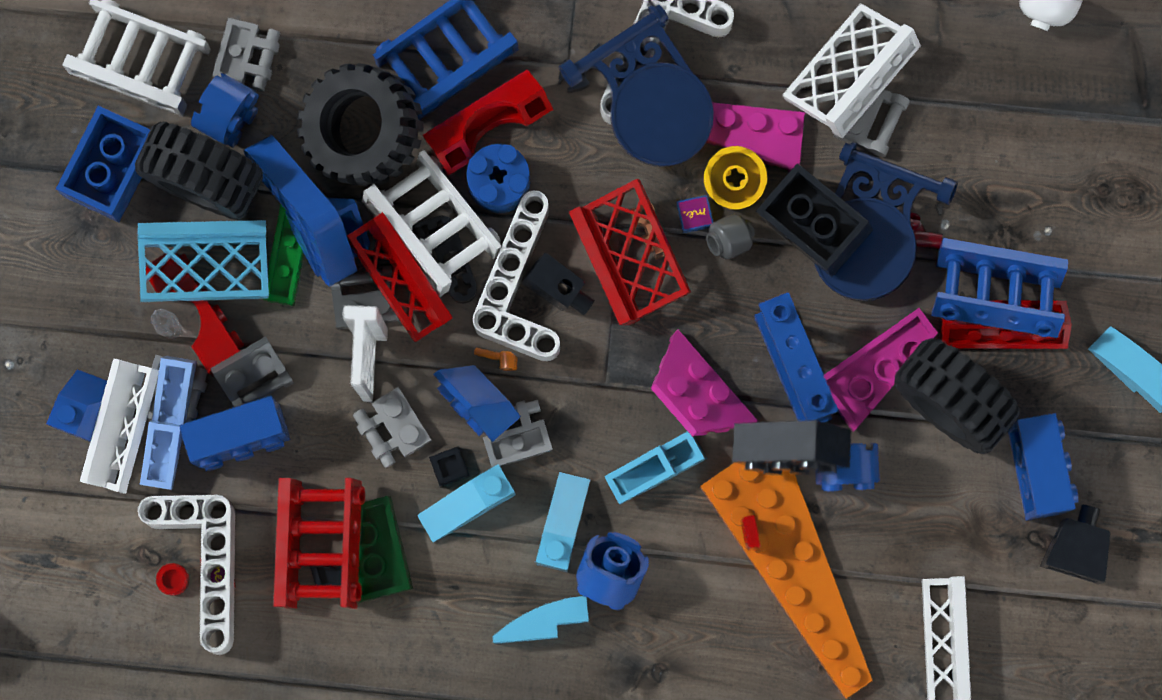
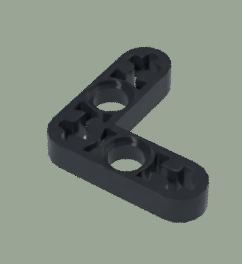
(451, 244)

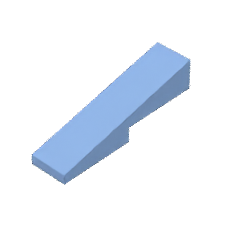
(169, 412)

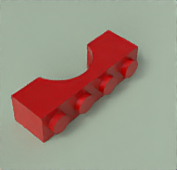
(516, 101)
(214, 340)

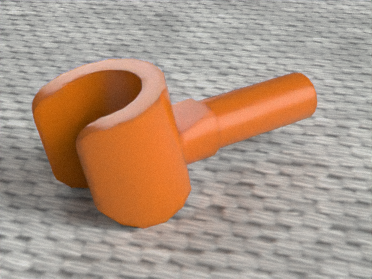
(507, 359)

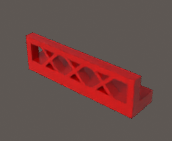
(409, 272)
(971, 335)

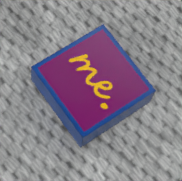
(694, 214)

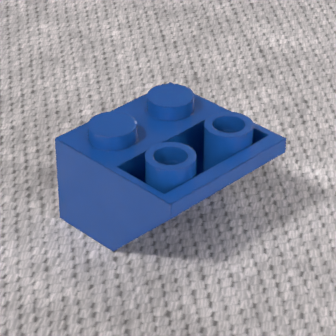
(477, 400)

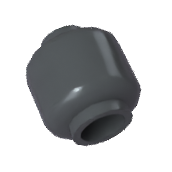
(730, 236)

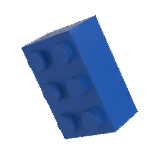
(104, 165)
(235, 434)
(1042, 467)

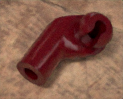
(924, 238)

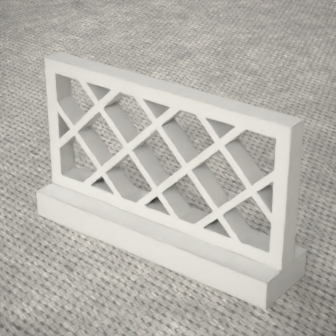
(869, 79)
(366, 327)

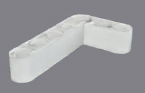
(700, 21)
(511, 280)
(209, 559)

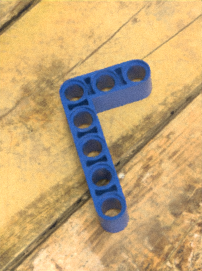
(307, 207)

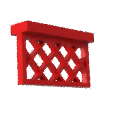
(606, 265)

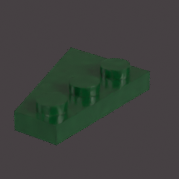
(381, 552)

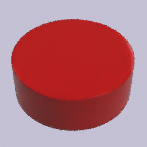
(172, 579)

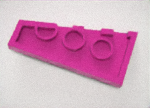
(768, 132)
(870, 372)

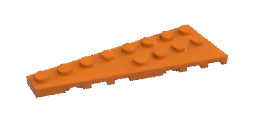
(792, 565)

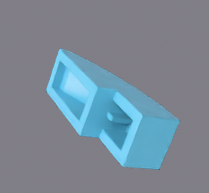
(1131, 365)
(655, 467)
(543, 621)

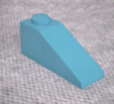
(466, 503)
(562, 522)

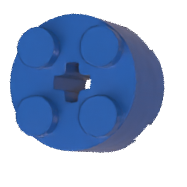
(225, 110)
(510, 165)
(862, 470)
(611, 570)

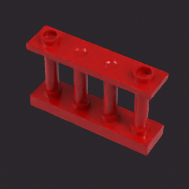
(290, 529)

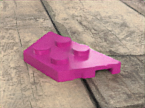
(696, 391)

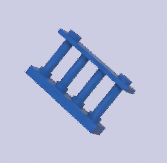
(449, 82)
(1005, 264)
(795, 360)

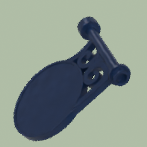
(661, 108)
(890, 250)

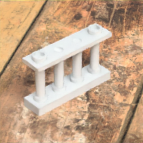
(141, 86)
(437, 274)

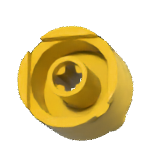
(720, 168)

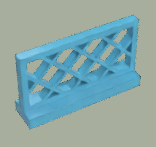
(209, 235)

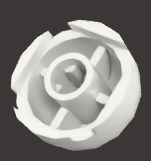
(1050, 12)

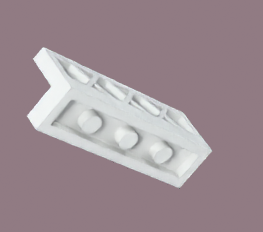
(116, 425)
(958, 637)

